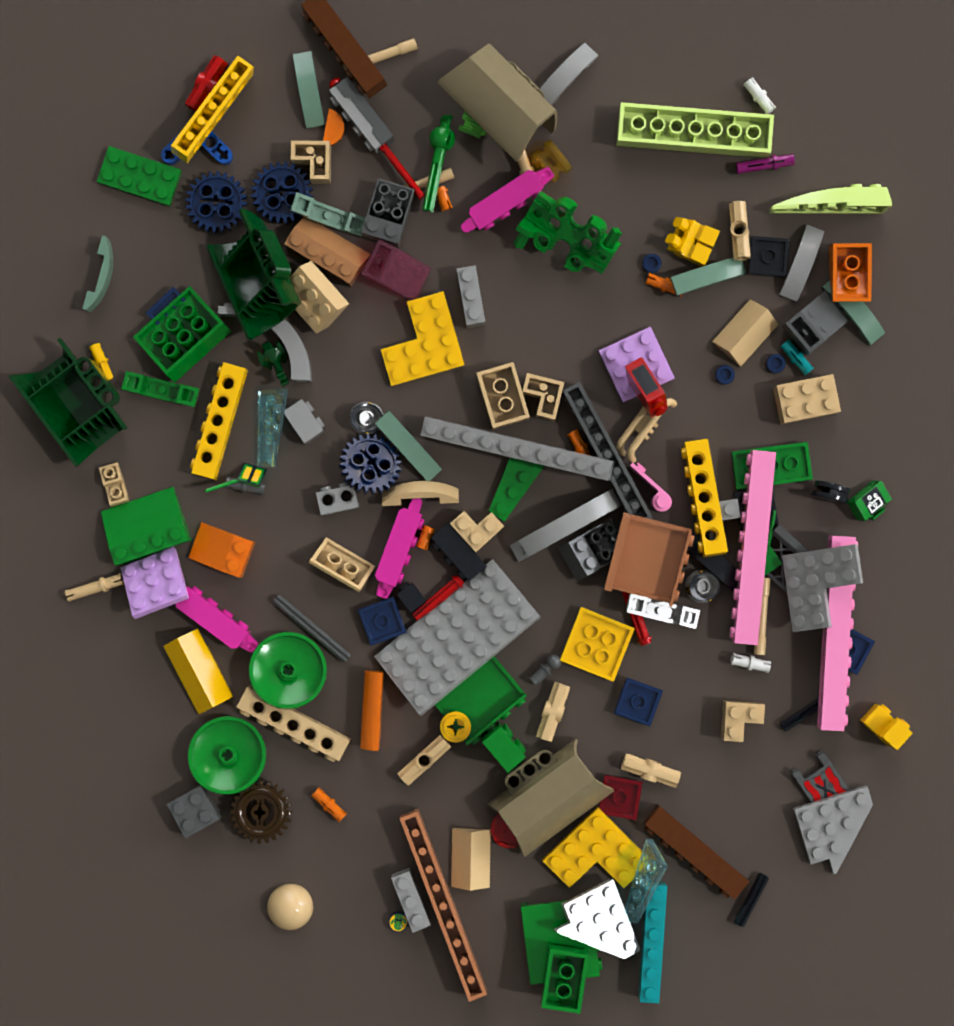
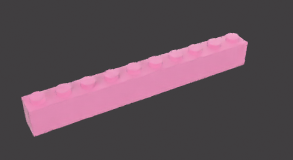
(753, 547)
(835, 652)

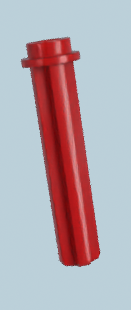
(438, 597)
(639, 625)

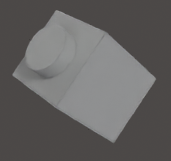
(729, 509)

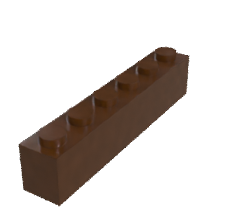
(345, 46)
(696, 852)

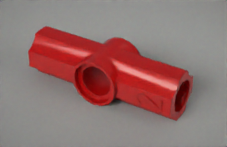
(206, 82)

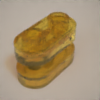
(540, 160)

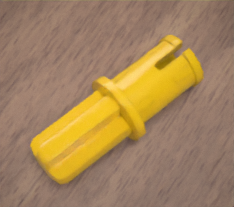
(101, 360)

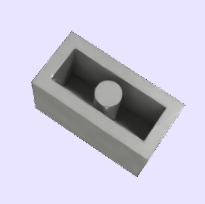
(304, 422)

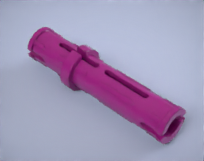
(788, 160)

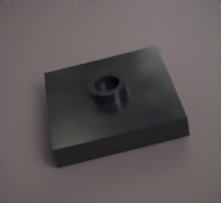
(768, 256)

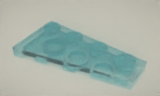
(270, 421)
(646, 879)

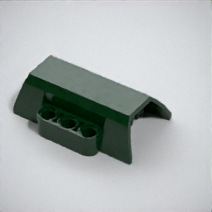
(256, 277)
(71, 404)

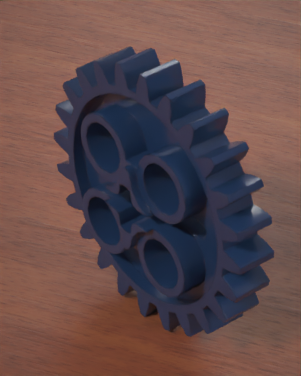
(280, 175)
(218, 185)
(355, 472)

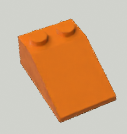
(850, 272)
(221, 550)

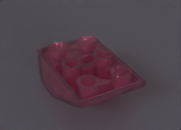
(396, 271)

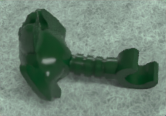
(272, 356)

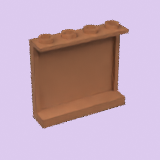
(649, 558)

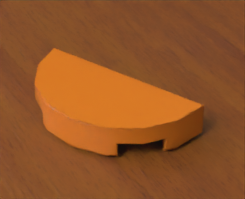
(334, 127)

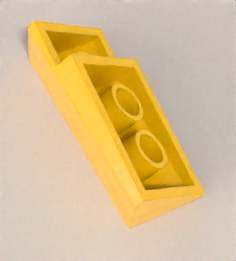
(198, 671)

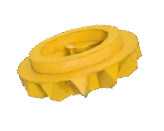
(461, 734)

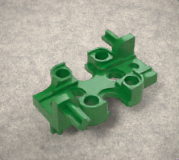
(538, 224)

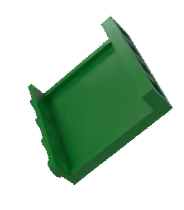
(483, 699)
(539, 932)

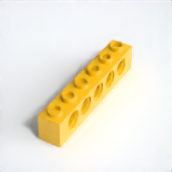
(212, 109)
(701, 449)
(217, 450)

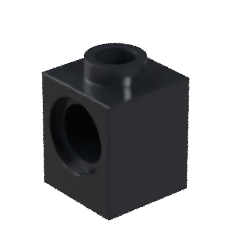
(411, 596)

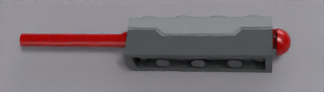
(367, 124)

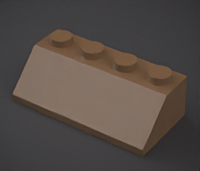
(327, 250)

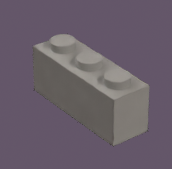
(471, 296)
(411, 900)

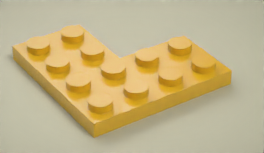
(435, 345)
(591, 842)

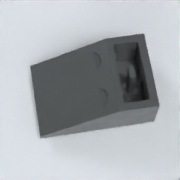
(388, 212)
(815, 323)
(590, 550)

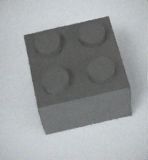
(194, 810)

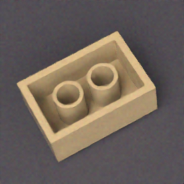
(319, 298)
(503, 395)
(806, 399)

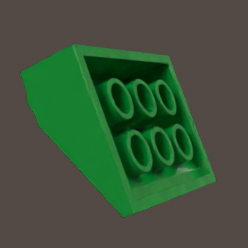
(182, 335)
(145, 526)

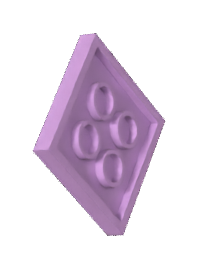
(630, 349)
(154, 583)

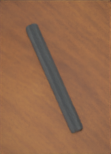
(311, 628)

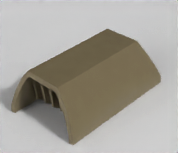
(500, 99)
(549, 797)

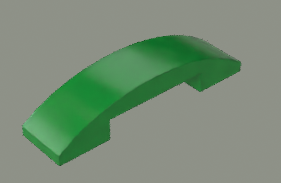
(160, 389)

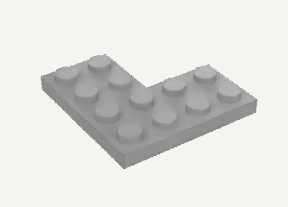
(809, 576)

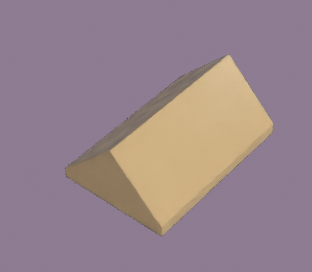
(745, 332)
(342, 564)
(470, 858)

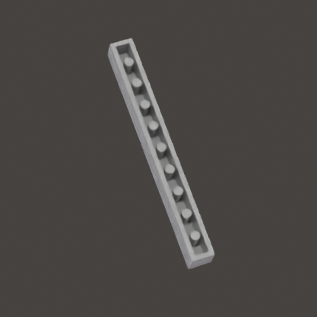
(517, 448)

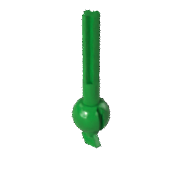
(441, 140)

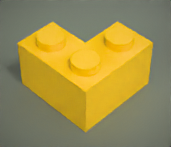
(888, 729)

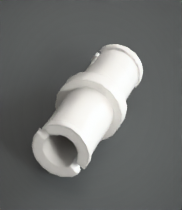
(759, 96)
(750, 662)

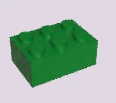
(504, 747)
(564, 978)

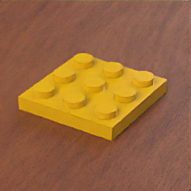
(597, 644)

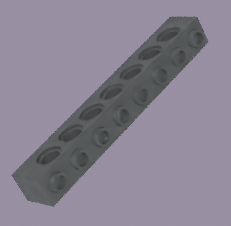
(604, 448)

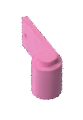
(661, 500)

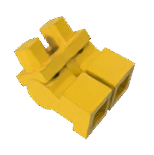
(684, 238)

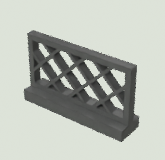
(792, 544)

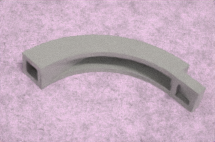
(295, 347)
(565, 525)

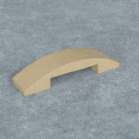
(420, 489)

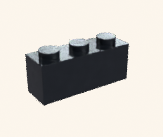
(458, 552)

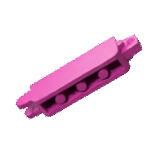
(506, 198)
(398, 547)
(217, 621)

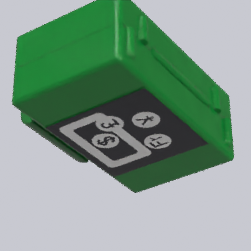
(869, 501)

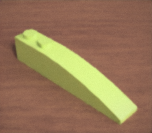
(838, 201)

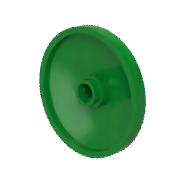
(287, 670)
(227, 755)

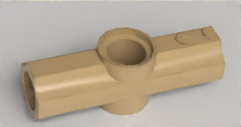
(738, 219)
(553, 711)
(415, 768)
(650, 770)

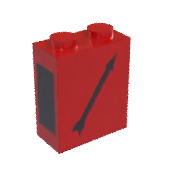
(646, 387)

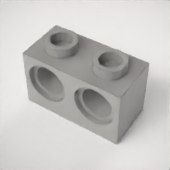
(338, 504)

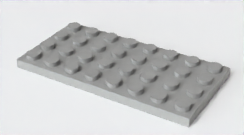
(457, 637)

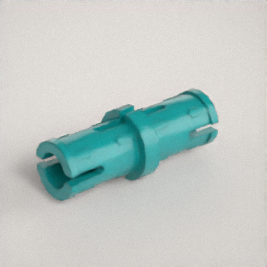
(797, 357)

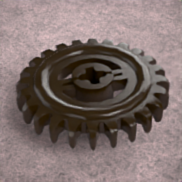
(260, 831)

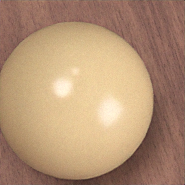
(290, 906)

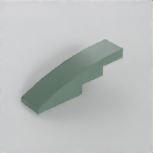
(707, 276)
(408, 446)

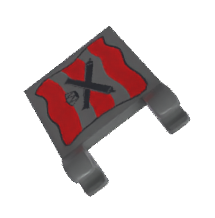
(822, 782)

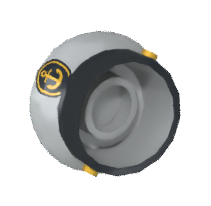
(364, 417)
(702, 586)

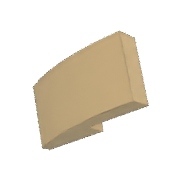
(114, 484)

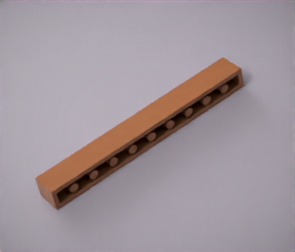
(443, 905)

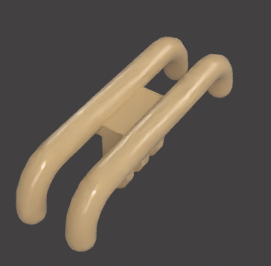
(642, 425)

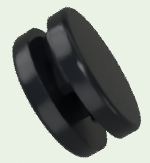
(831, 492)

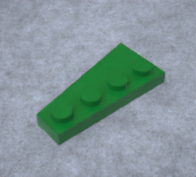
(513, 485)

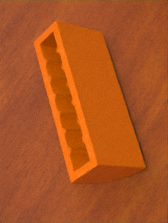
(372, 710)

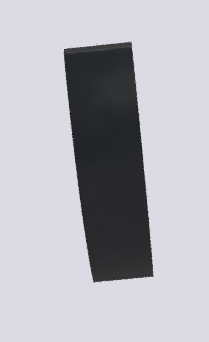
(715, 564)

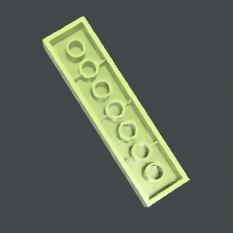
(695, 130)

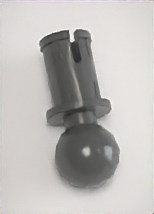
(552, 662)

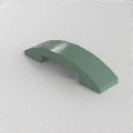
(308, 89)
(327, 215)
(94, 298)
(861, 317)

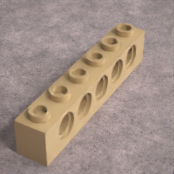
(339, 741)

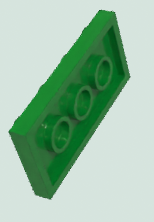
(139, 176)
(791, 464)

